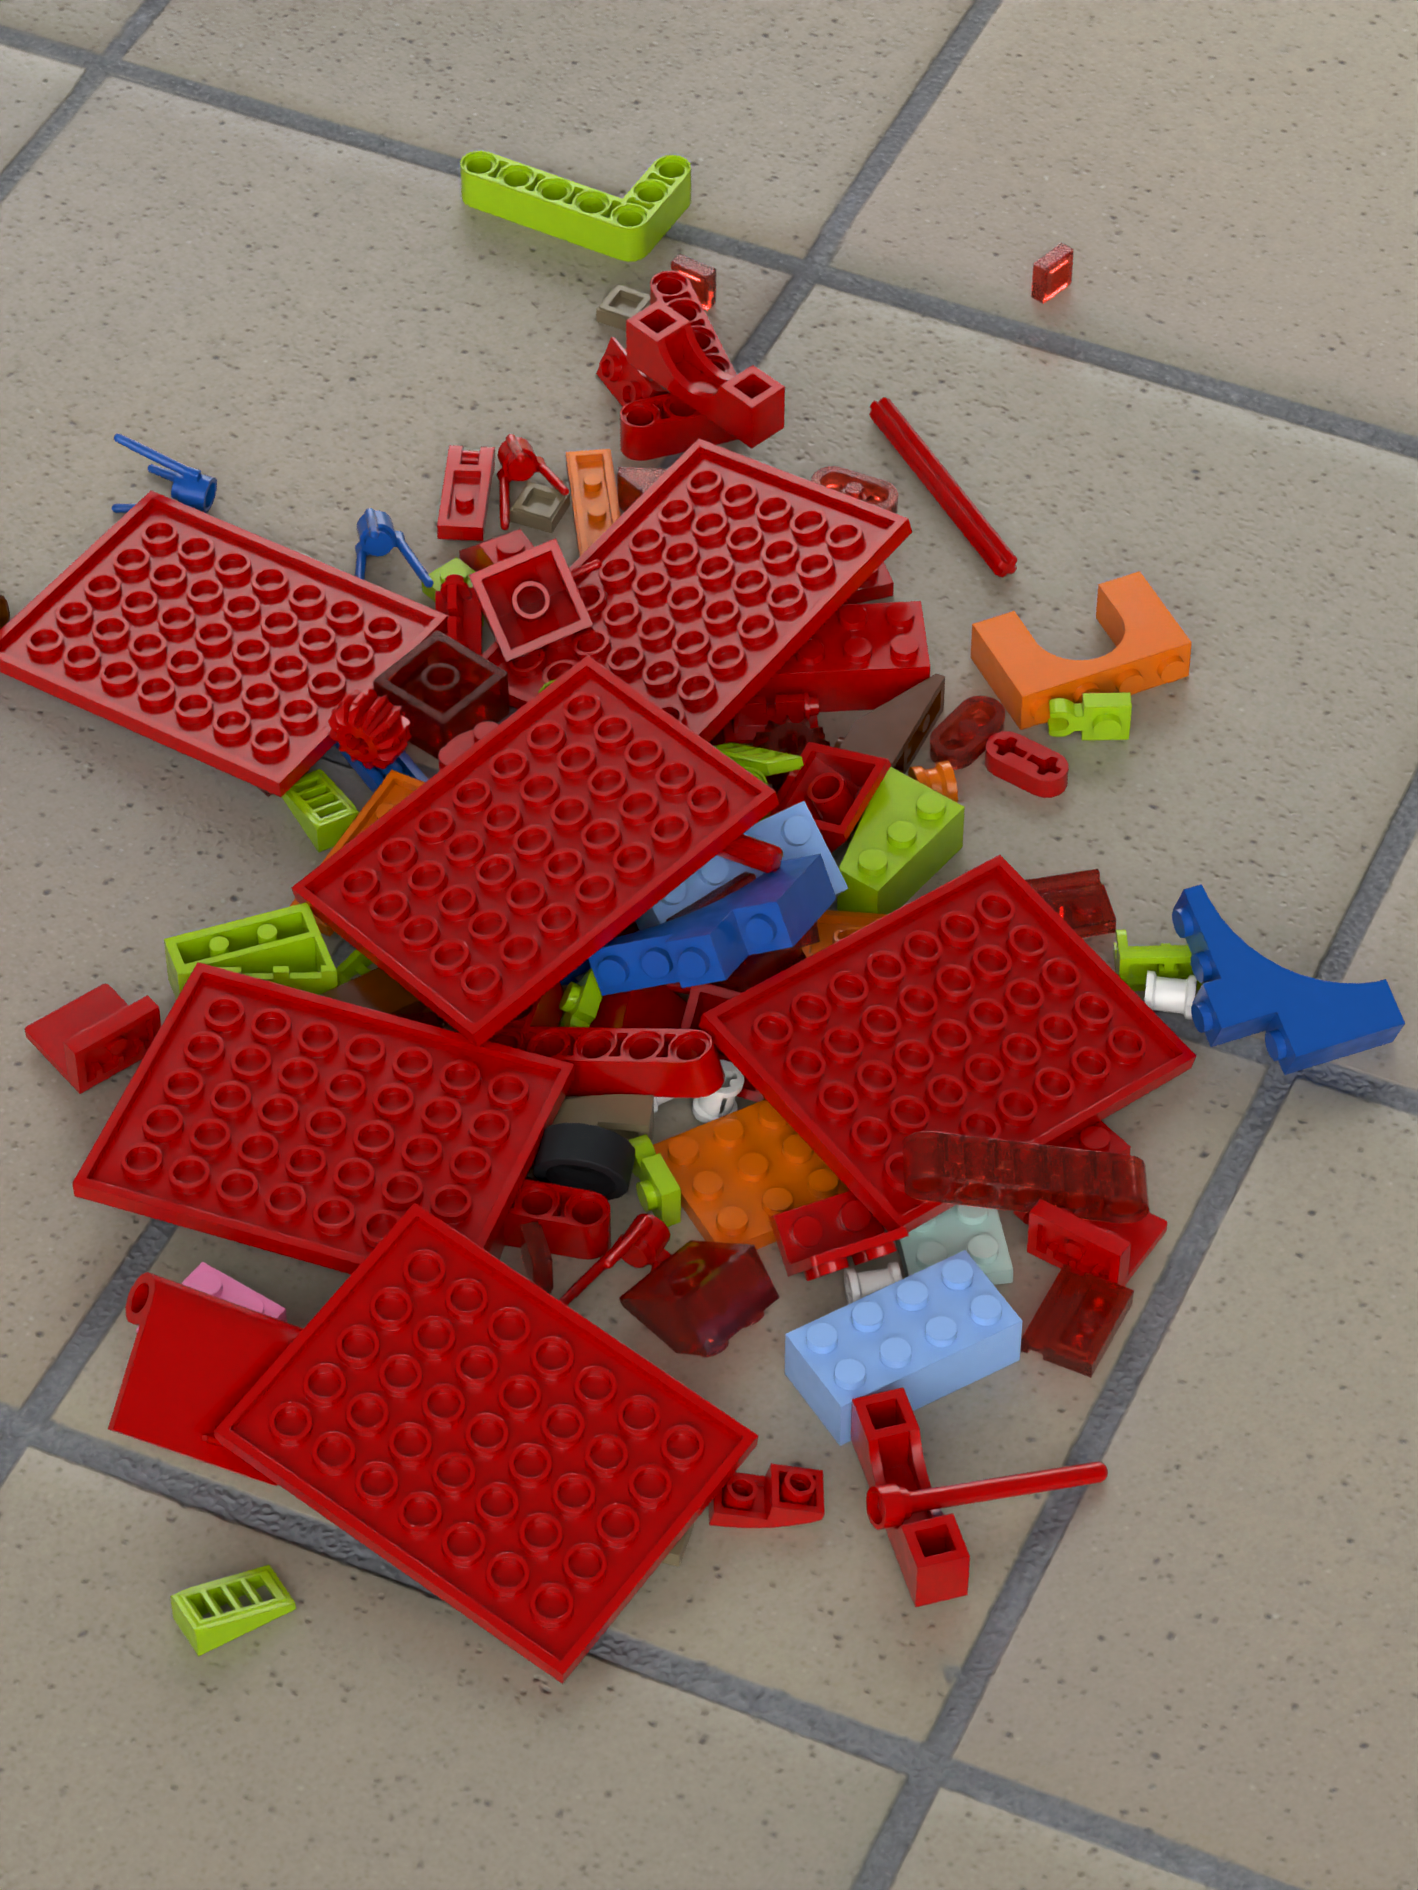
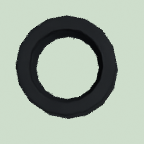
(585, 1159)

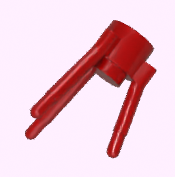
(520, 464)
(638, 1246)

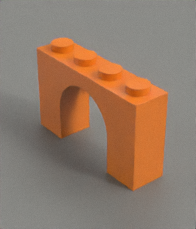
(1025, 676)

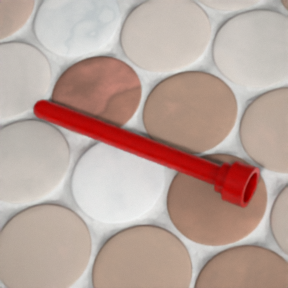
(891, 1505)

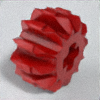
(369, 728)

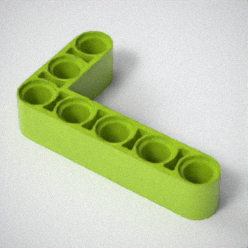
(577, 213)

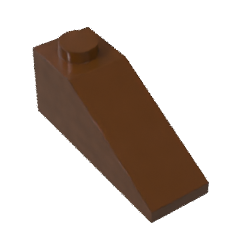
(899, 725)

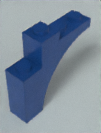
(716, 939)
(1248, 994)

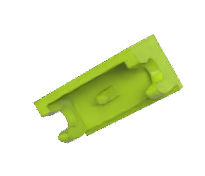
(1165, 959)

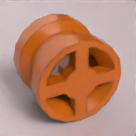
(939, 778)

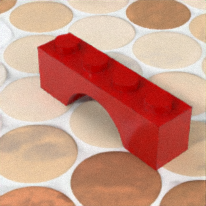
(667, 352)
(928, 1543)

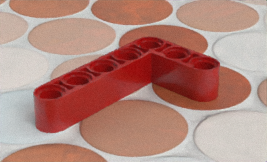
(664, 422)
(618, 1059)
(572, 1219)

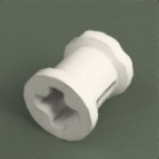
(1170, 994)
(708, 1108)
(867, 1282)

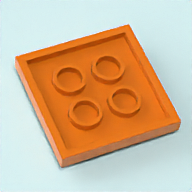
(744, 1172)

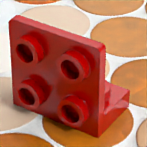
(95, 1035)
(828, 1231)
(1092, 1246)

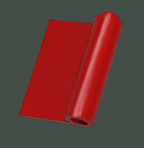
(192, 1368)

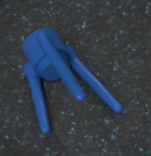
(188, 483)
(378, 539)

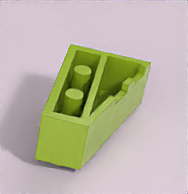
(899, 844)
(270, 946)

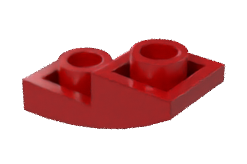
(775, 1500)

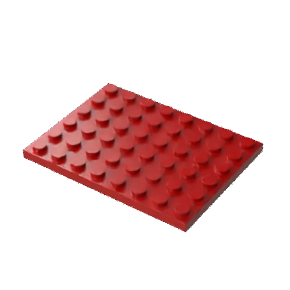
(713, 584)
(211, 640)
(534, 849)
(946, 1020)
(318, 1123)
(487, 1441)

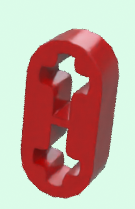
(1026, 764)

